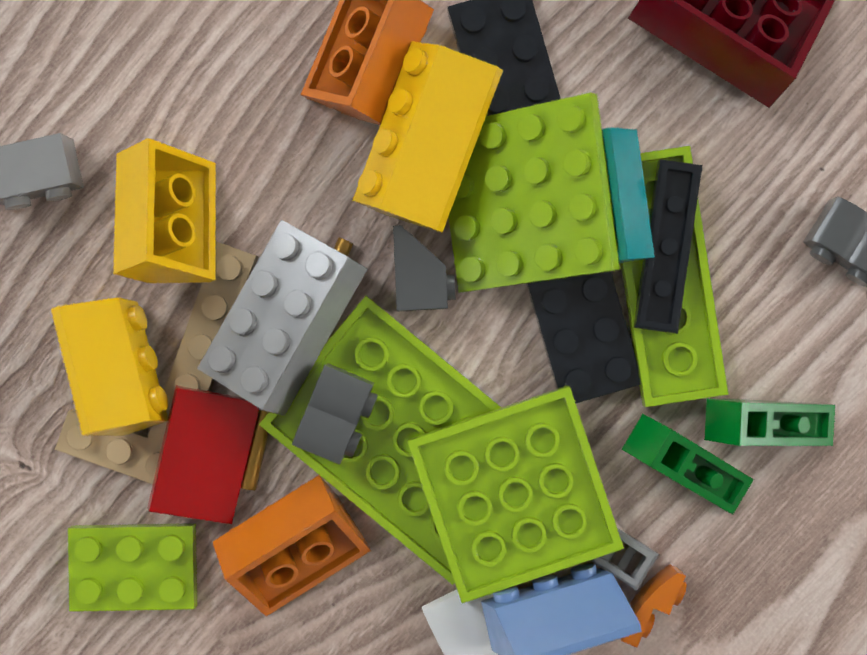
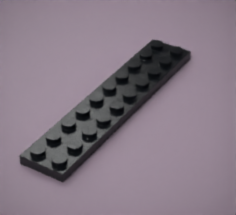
(575, 314)

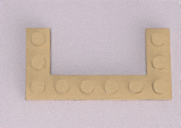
(139, 453)

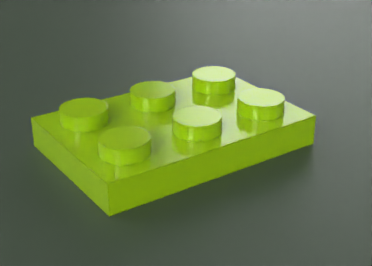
(132, 567)

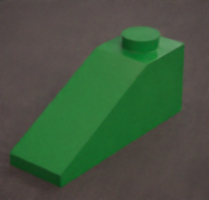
(769, 423)
(687, 463)

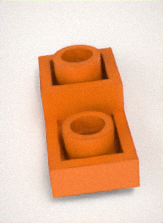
(659, 593)

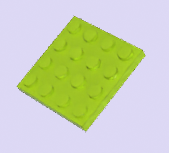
(535, 198)
(515, 494)

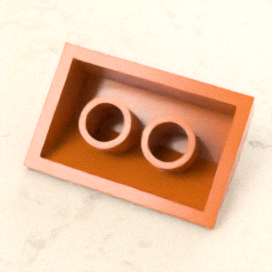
(365, 55)
(290, 546)

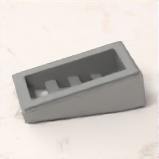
(641, 571)

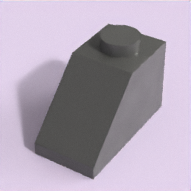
(419, 275)

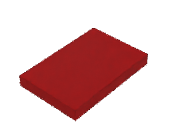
(203, 455)

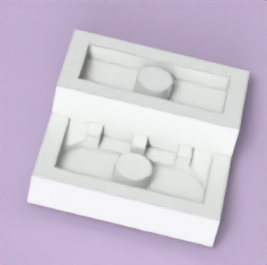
(459, 626)

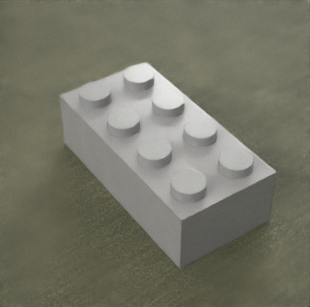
(282, 319)

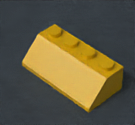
(427, 135)

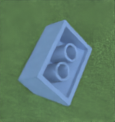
(559, 614)

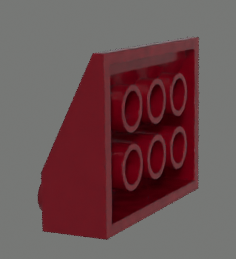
(742, 41)

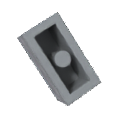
(37, 170)

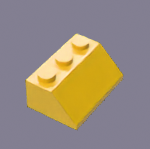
(164, 215)
(110, 366)

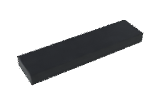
(671, 230)

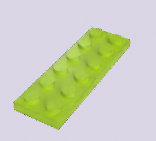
(689, 362)

